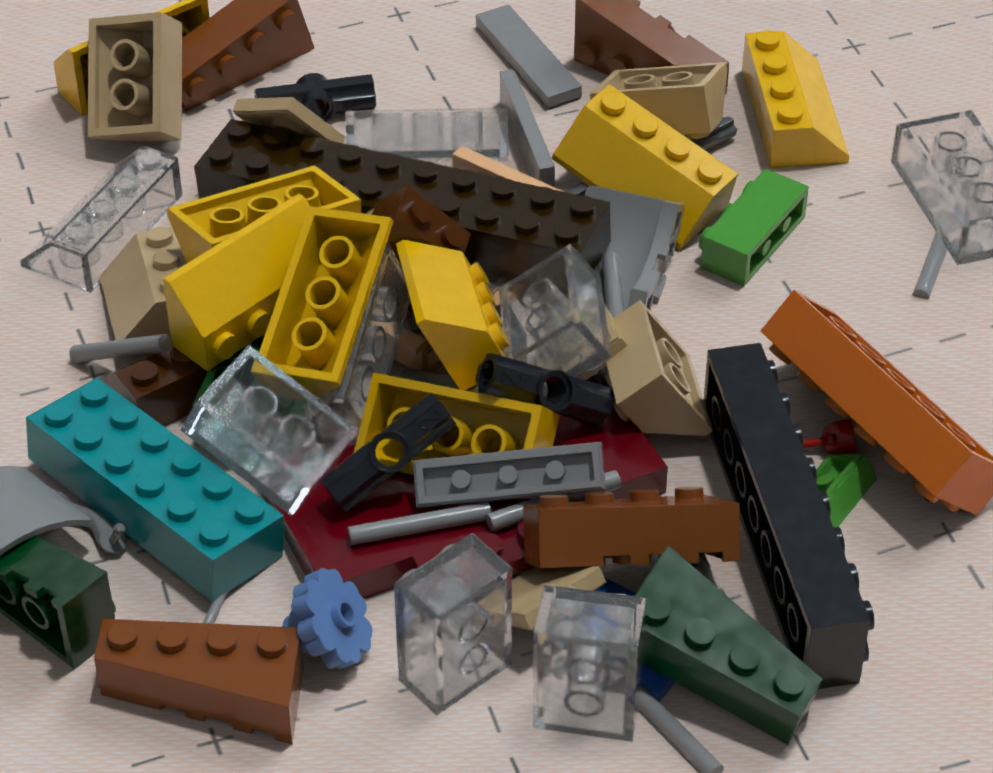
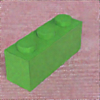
(753, 227)

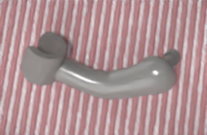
(108, 536)

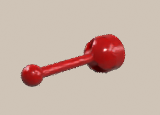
(835, 438)

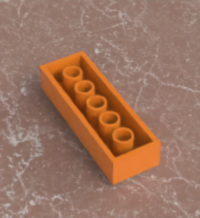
(883, 403)

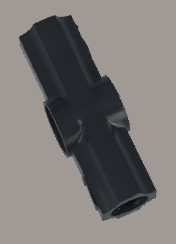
(327, 96)
(524, 383)
(413, 434)

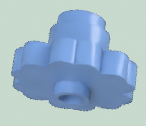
(330, 618)

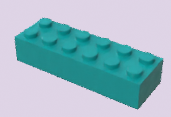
(157, 487)

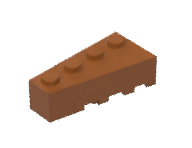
(623, 36)
(239, 46)
(630, 529)
(206, 670)

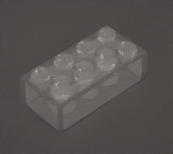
(951, 177)

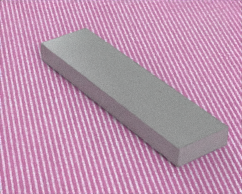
(528, 56)
(525, 129)
(509, 475)

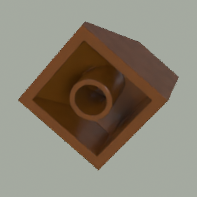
(419, 222)
(160, 384)

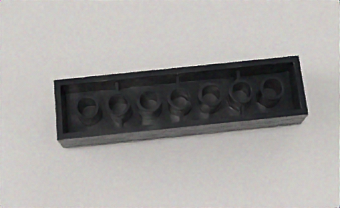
(786, 516)

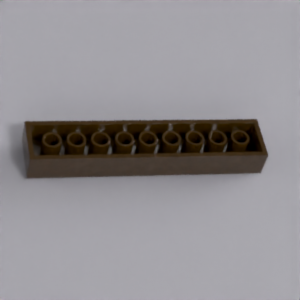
(508, 220)

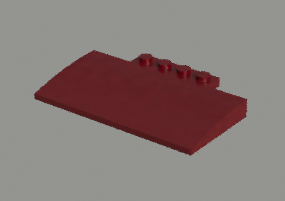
(321, 526)

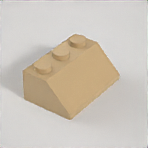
(135, 78)
(680, 95)
(135, 283)
(655, 378)

